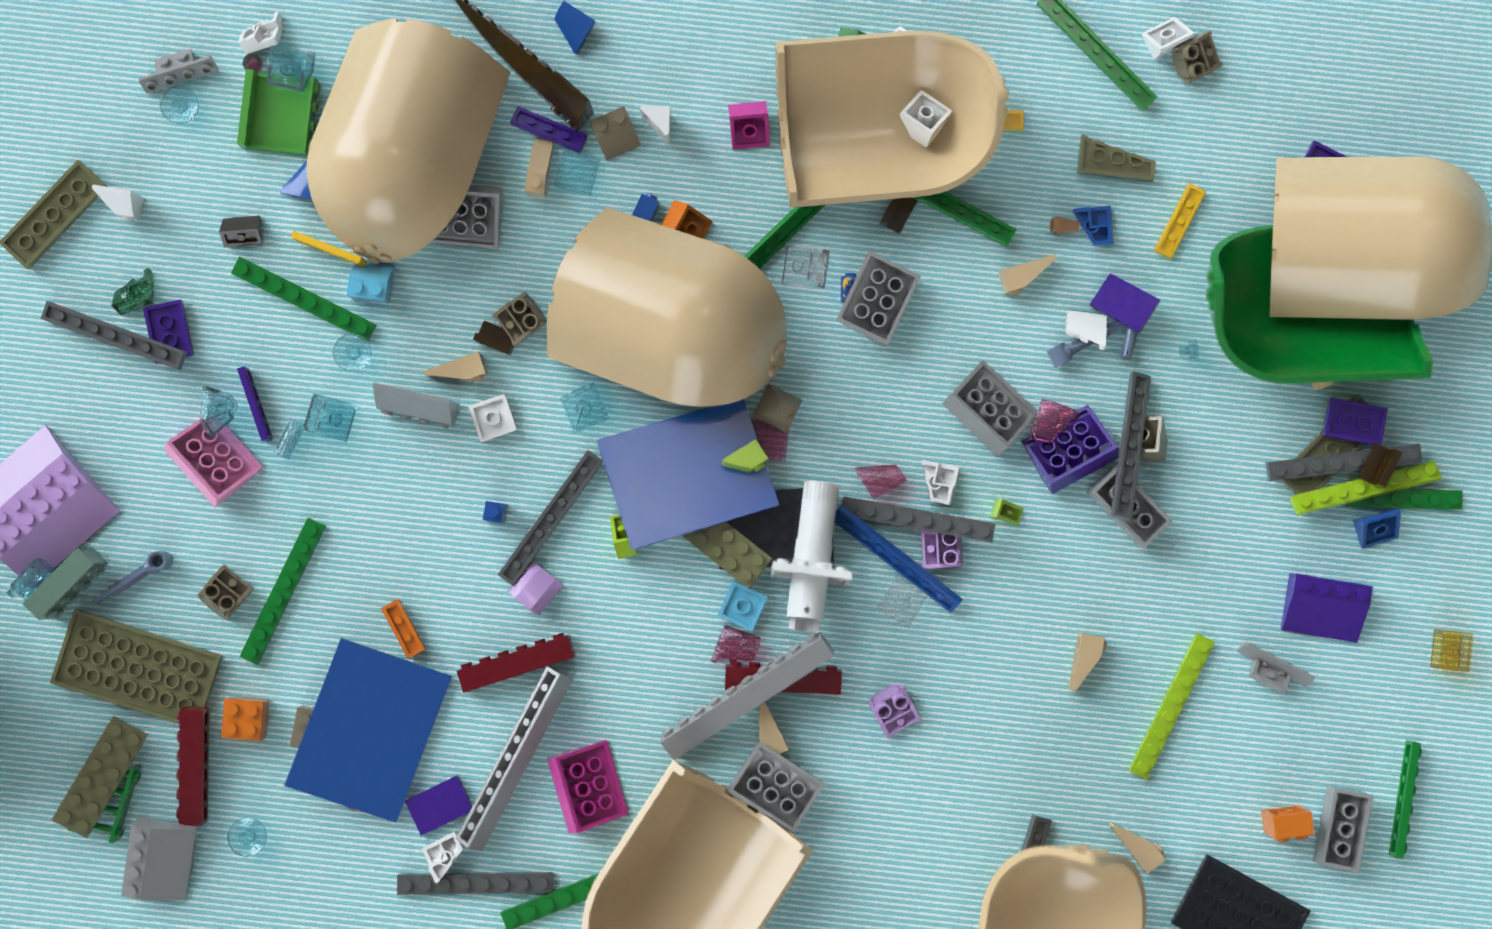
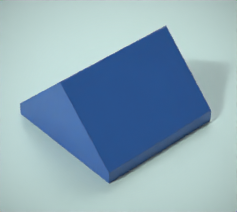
(1378, 527)

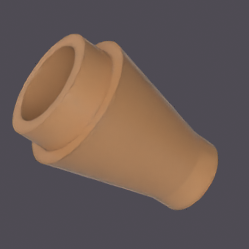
(1062, 225)

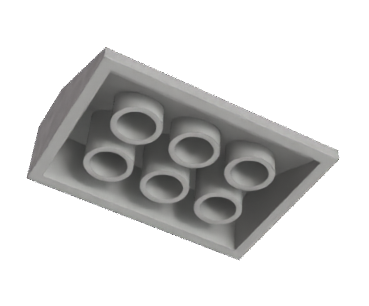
(476, 220)
(878, 298)
(415, 404)
(990, 408)
(776, 786)
(158, 860)

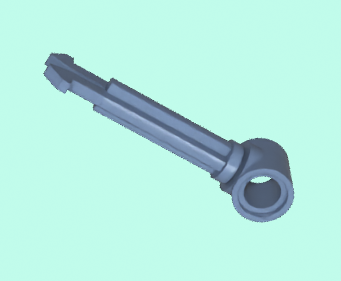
(1063, 352)
(148, 568)

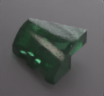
(134, 294)

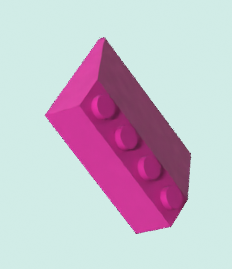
(587, 786)

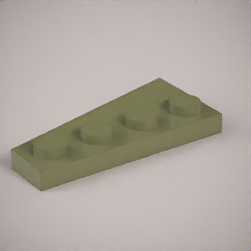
(1109, 161)

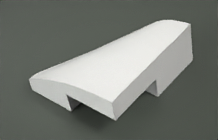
(261, 35)
(1087, 327)
(941, 481)
(442, 855)

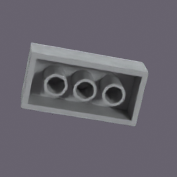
(1147, 516)
(1343, 828)

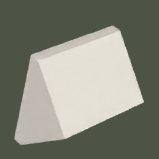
(1166, 36)
(659, 119)

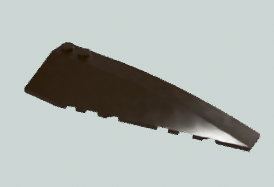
(549, 85)

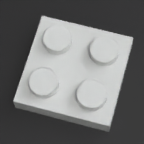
(492, 418)

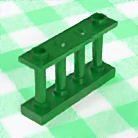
(117, 830)

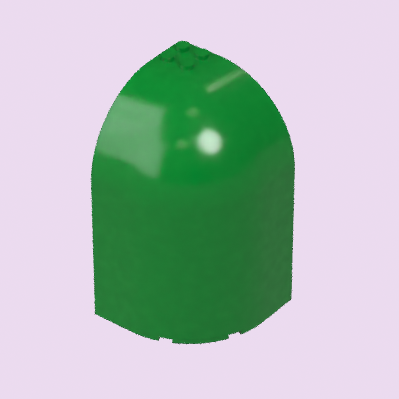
(1294, 346)

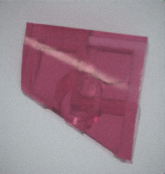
(1050, 420)
(771, 439)
(880, 478)
(735, 645)

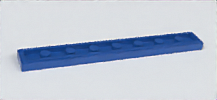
(896, 559)

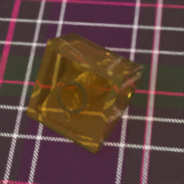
(1451, 650)

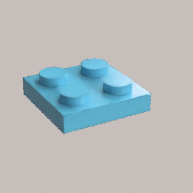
(742, 606)

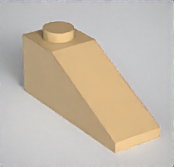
(539, 168)
(1018, 277)
(465, 368)
(1087, 654)
(769, 732)
(1142, 850)

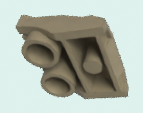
(1196, 58)
(518, 316)
(224, 592)

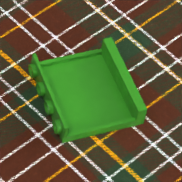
(277, 116)

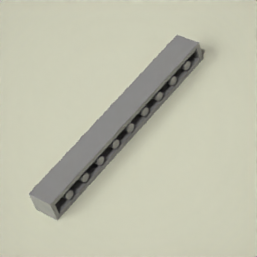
(747, 695)
(514, 759)

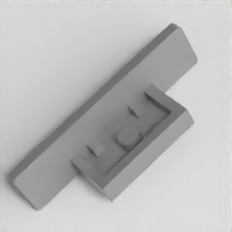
(176, 70)
(1272, 670)

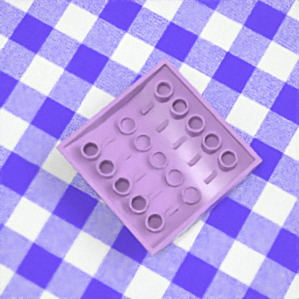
(47, 503)

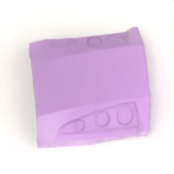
(941, 550)
(535, 588)
(893, 709)

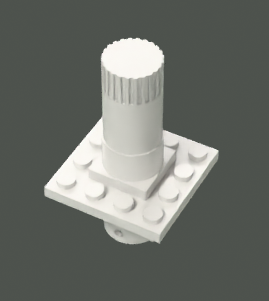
(812, 564)

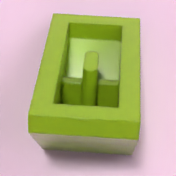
(1006, 511)

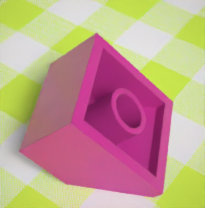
(749, 125)

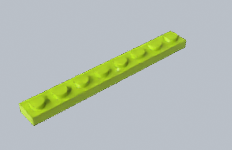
(1360, 489)
(1171, 706)

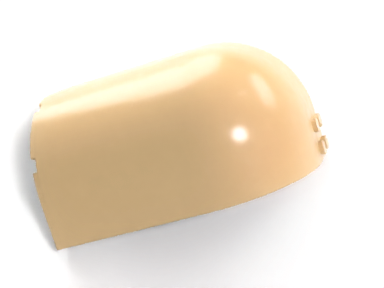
(845, 124)
(401, 136)
(1377, 238)
(665, 313)
(695, 862)
(1065, 891)

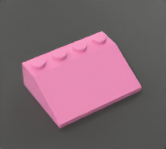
(214, 463)

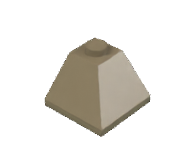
(777, 408)
(1154, 440)

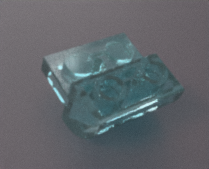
(31, 578)

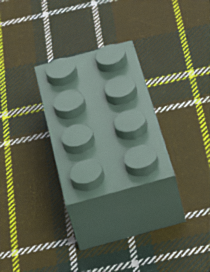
(65, 583)

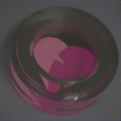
(253, 62)

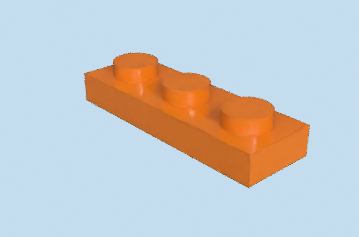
(403, 628)

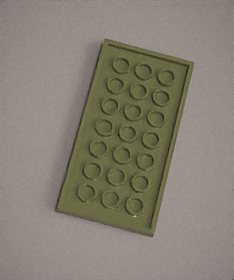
(134, 667)

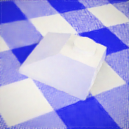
(924, 118)
(121, 201)

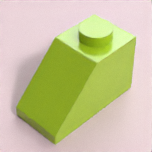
(747, 458)
(620, 538)

